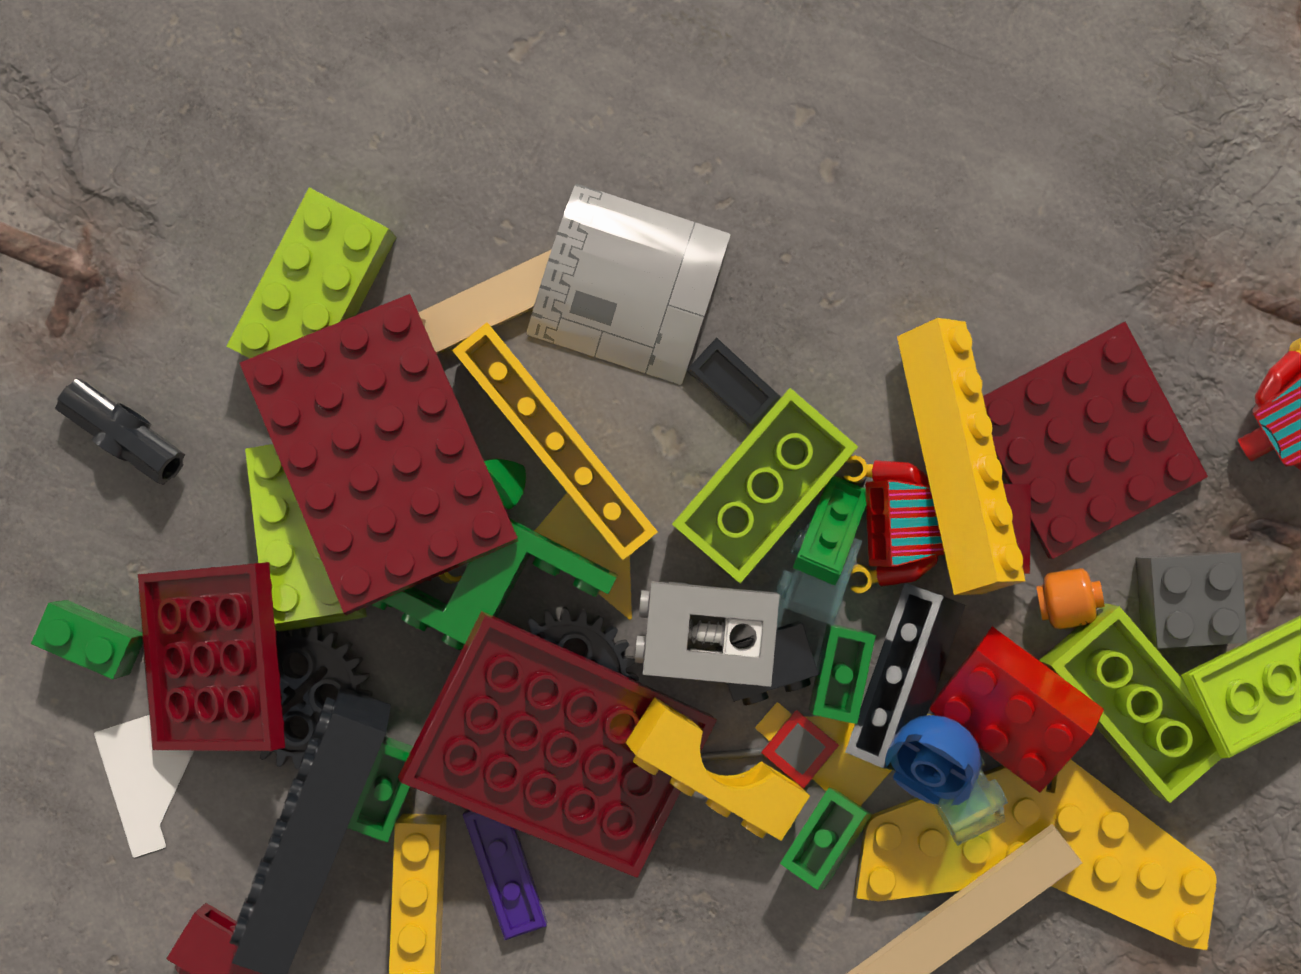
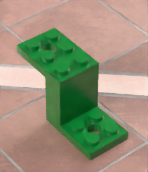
(489, 583)

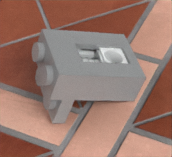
(668, 625)

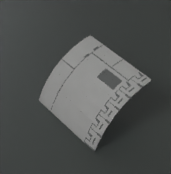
(627, 284)

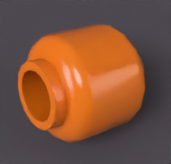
(1069, 598)

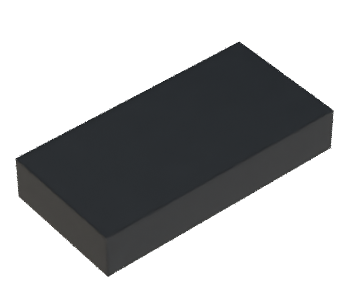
(733, 383)

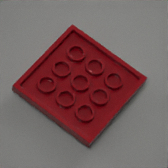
(1090, 440)
(212, 659)

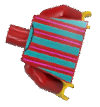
(1278, 412)
(900, 523)

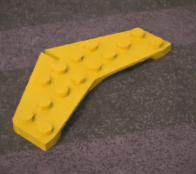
(1125, 857)

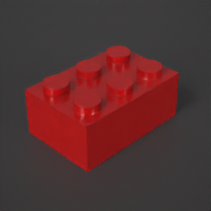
(1018, 709)

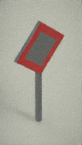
(796, 749)

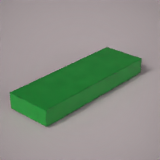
(831, 530)

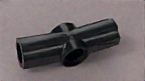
(120, 431)

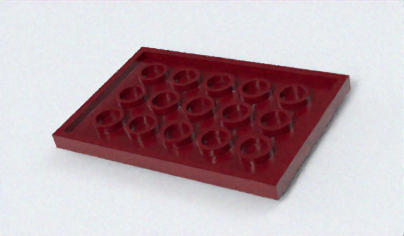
(378, 454)
(544, 747)

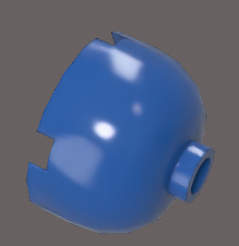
(935, 759)

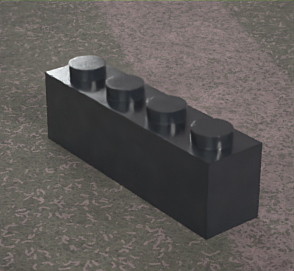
(905, 671)

